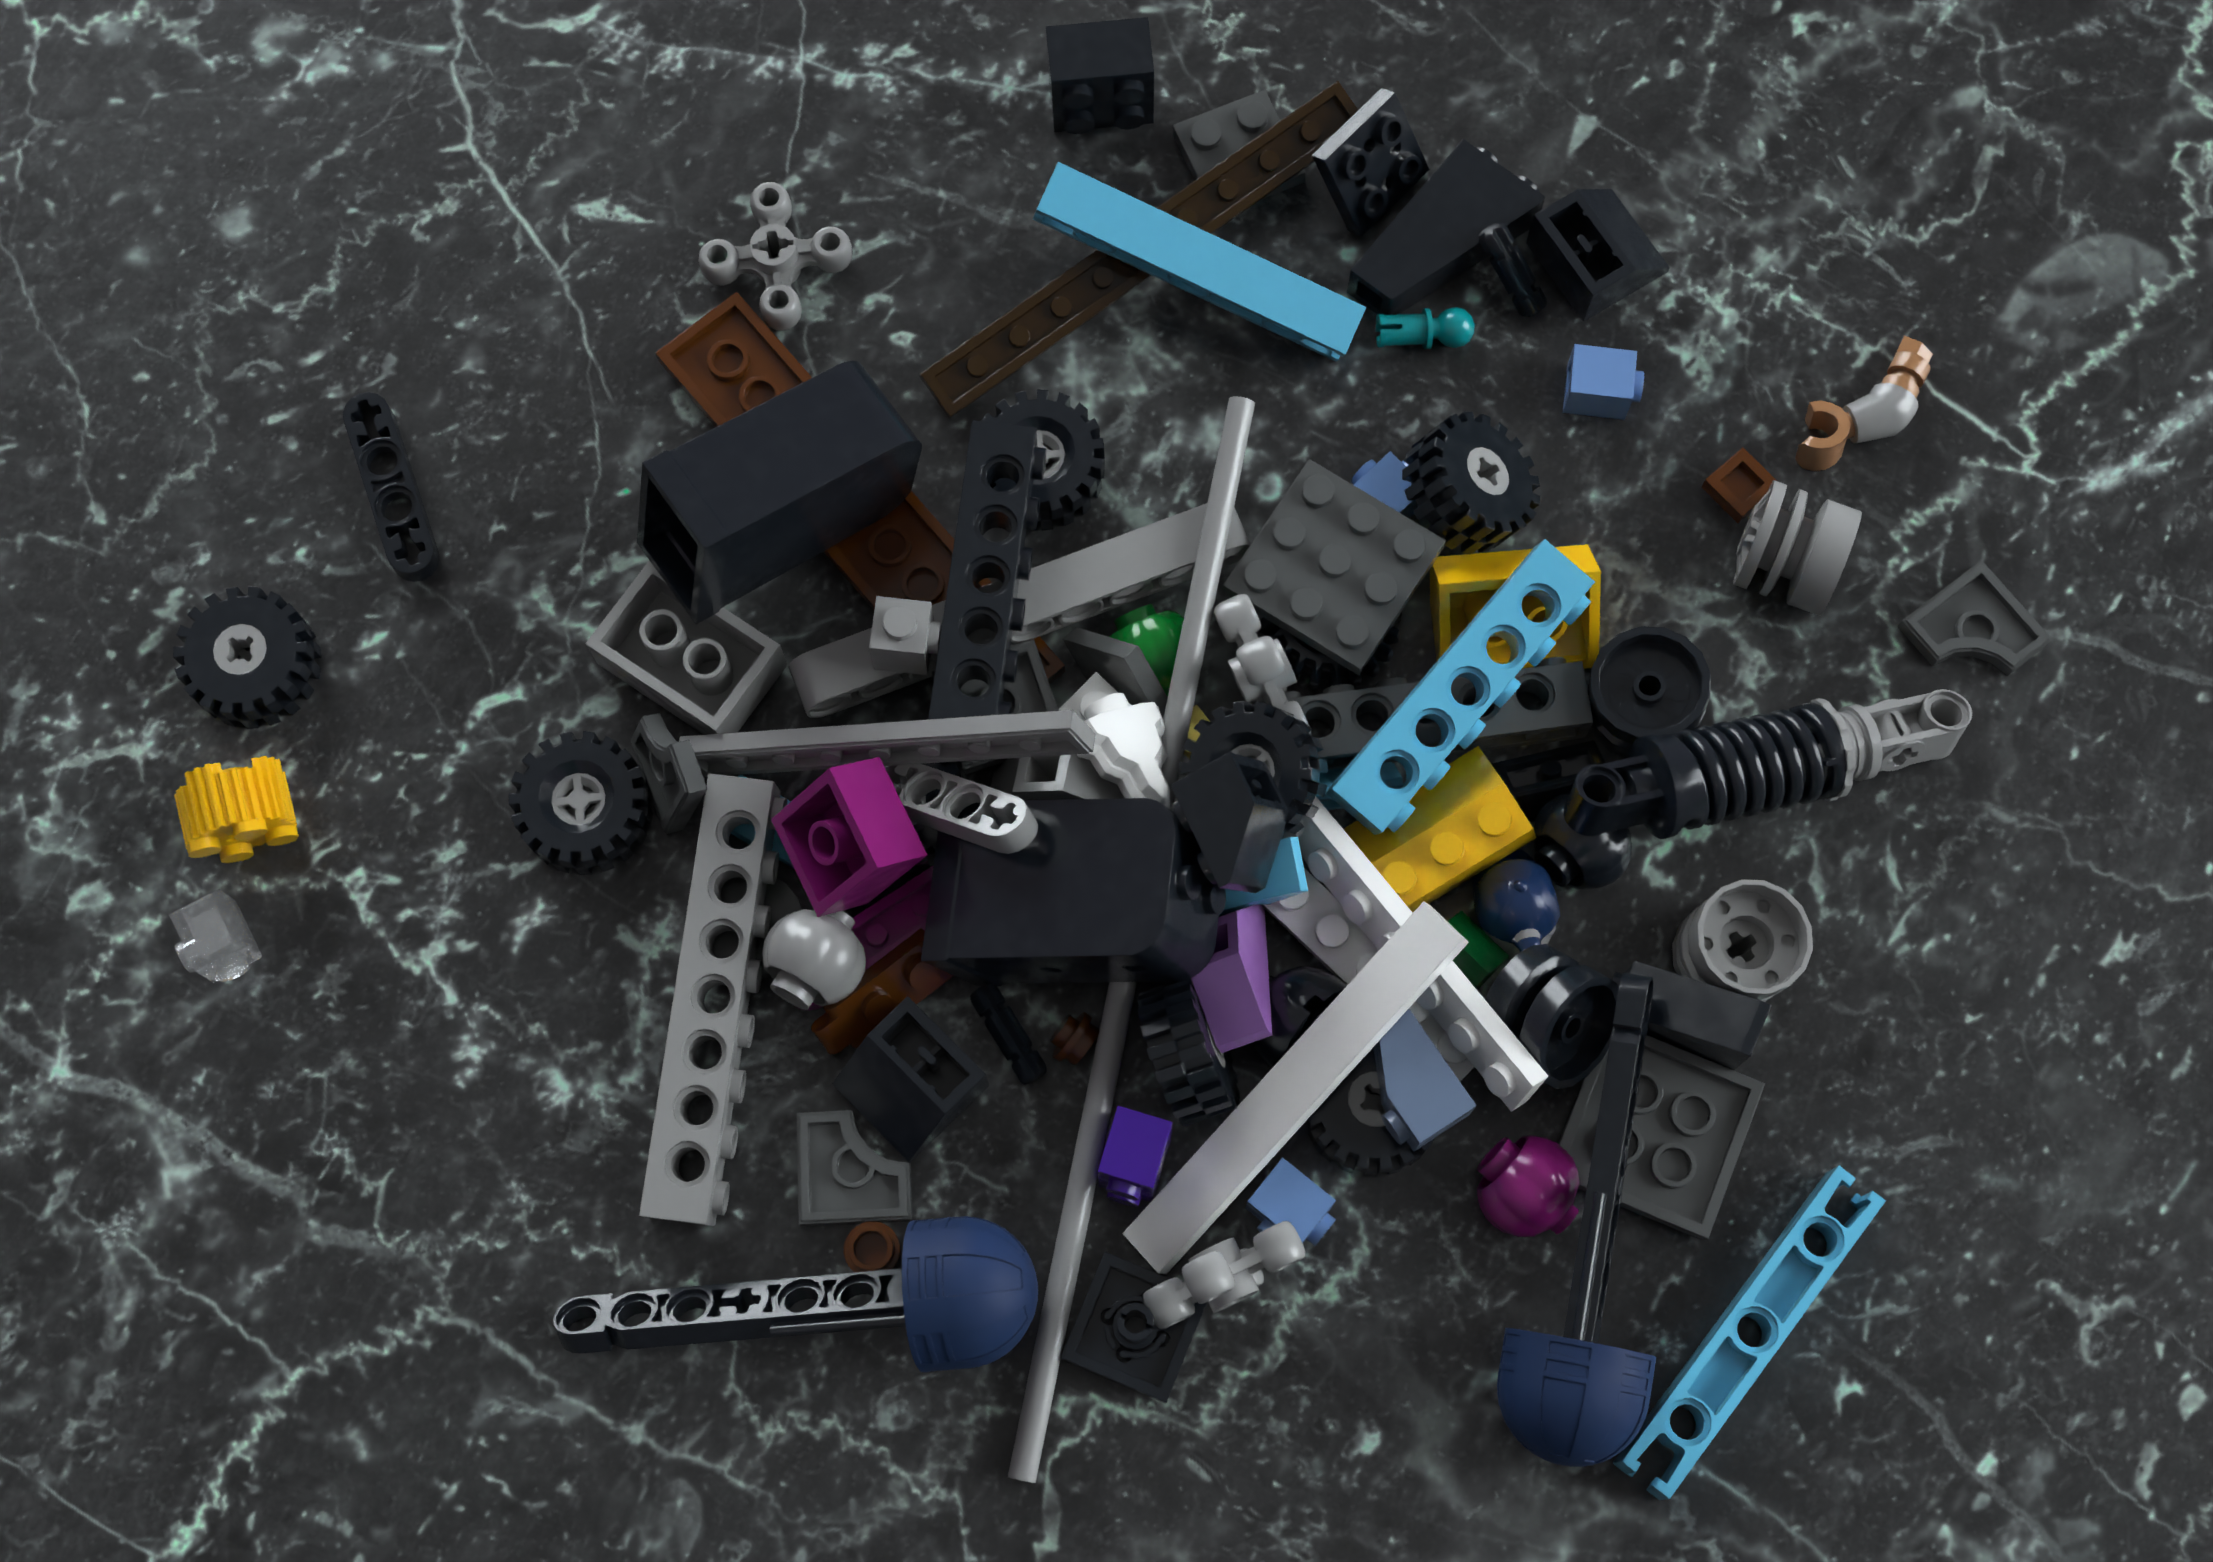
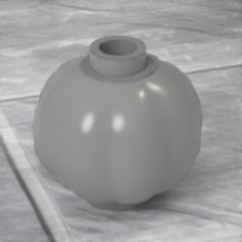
(813, 958)

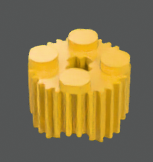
(235, 809)

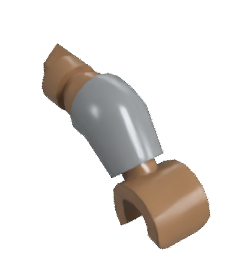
(1871, 417)

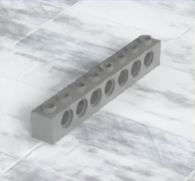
(726, 805)

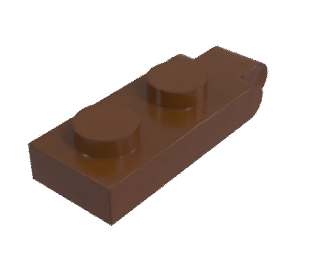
(877, 994)

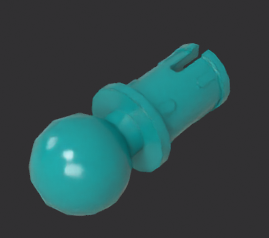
(1452, 328)

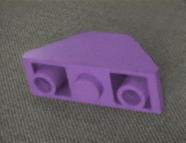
(1236, 981)

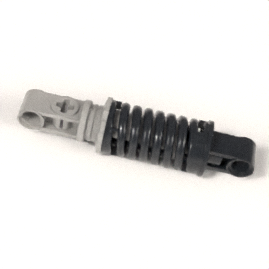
(1761, 763)

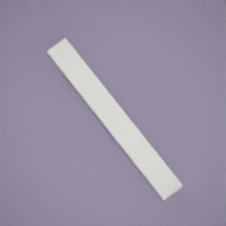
(1295, 1087)

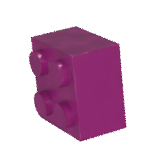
(848, 836)

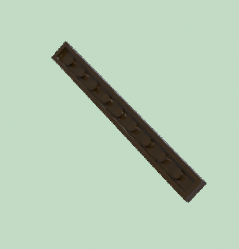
(1103, 280)

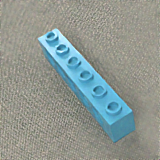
(1541, 574)

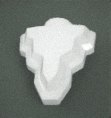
(1129, 746)

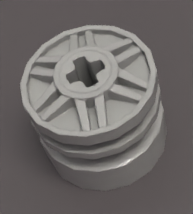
(1796, 547)
(1762, 923)

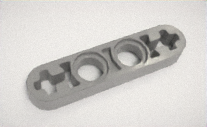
(956, 793)

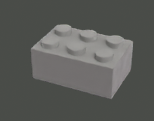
(698, 672)

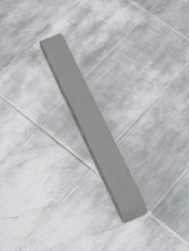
(1055, 597)

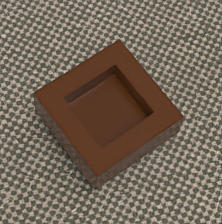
(1738, 484)

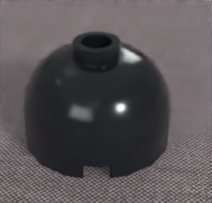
(1296, 1002)

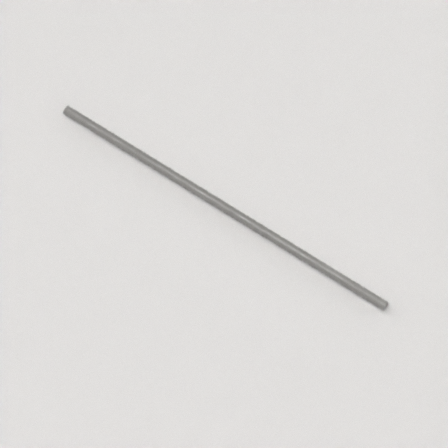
(1121, 995)

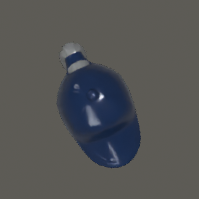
(1516, 903)

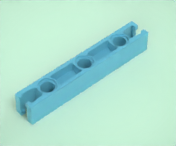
(1198, 262)
(1776, 1299)

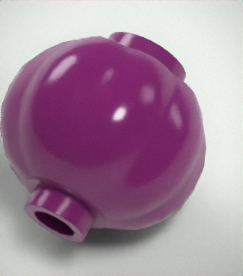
(1528, 1186)

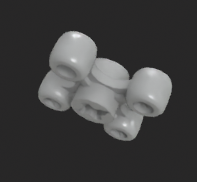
(773, 239)
(1261, 663)
(1224, 1274)

